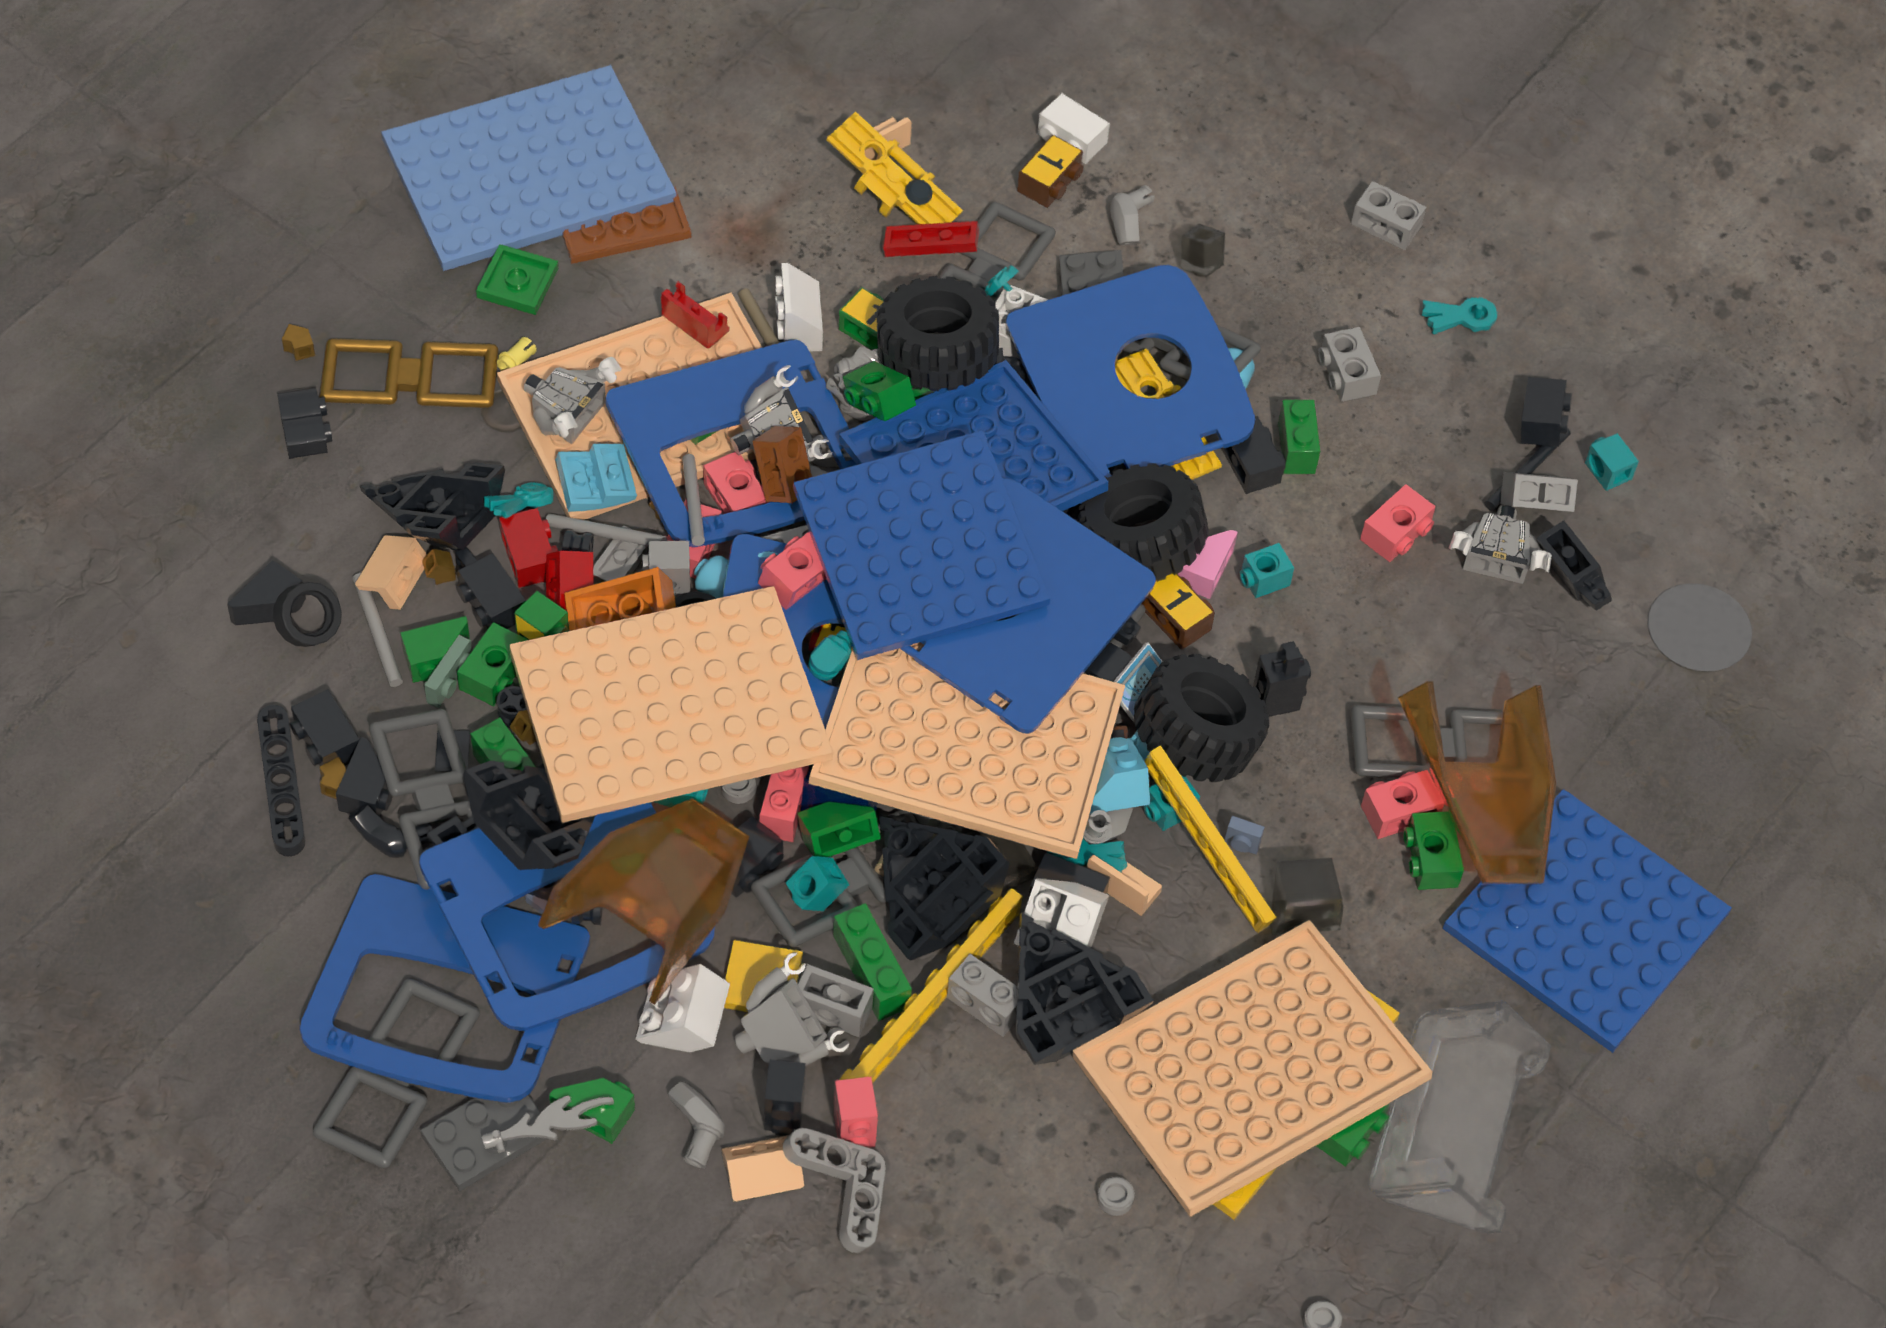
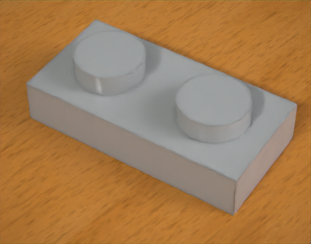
(618, 560)

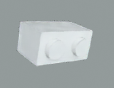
(1074, 125)

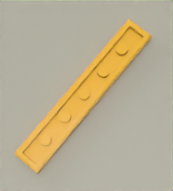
(1209, 839)

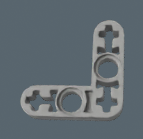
(849, 1170)

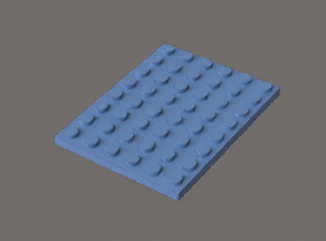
(527, 166)

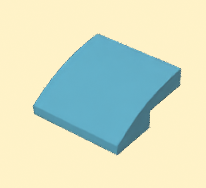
(596, 477)

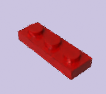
(931, 239)

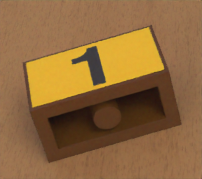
(1050, 171)
(1179, 610)

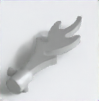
(549, 1118)

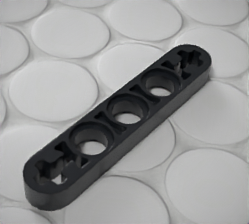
(281, 794)

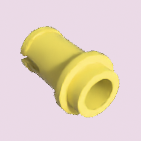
(516, 355)

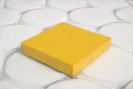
(749, 965)

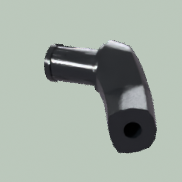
(384, 835)

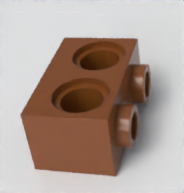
(781, 462)

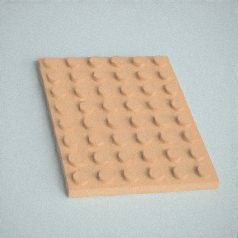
(642, 353)
(669, 703)
(939, 754)
(1251, 1067)

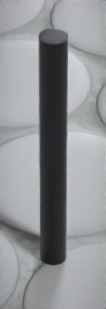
(1527, 467)

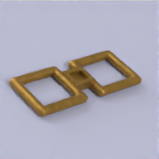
(409, 373)

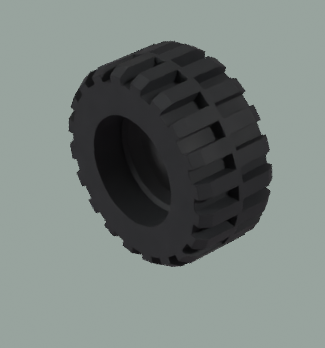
(946, 307)
(1150, 495)
(1202, 717)

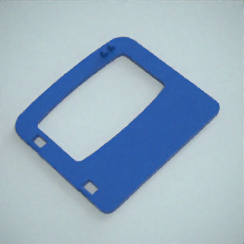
(710, 398)
(488, 881)
(407, 923)

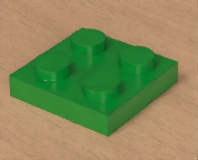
(517, 279)

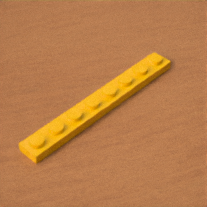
(920, 1007)

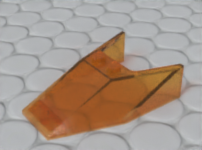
(1498, 806)
(661, 877)

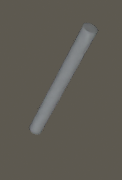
(693, 500)
(603, 530)
(379, 635)

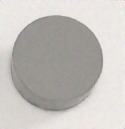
(739, 791)
(1115, 1196)
(1322, 1315)

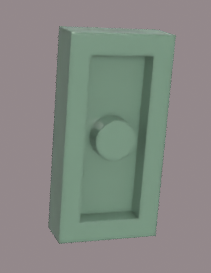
(444, 678)

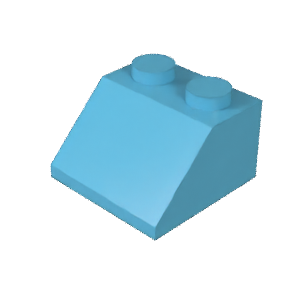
(1122, 778)

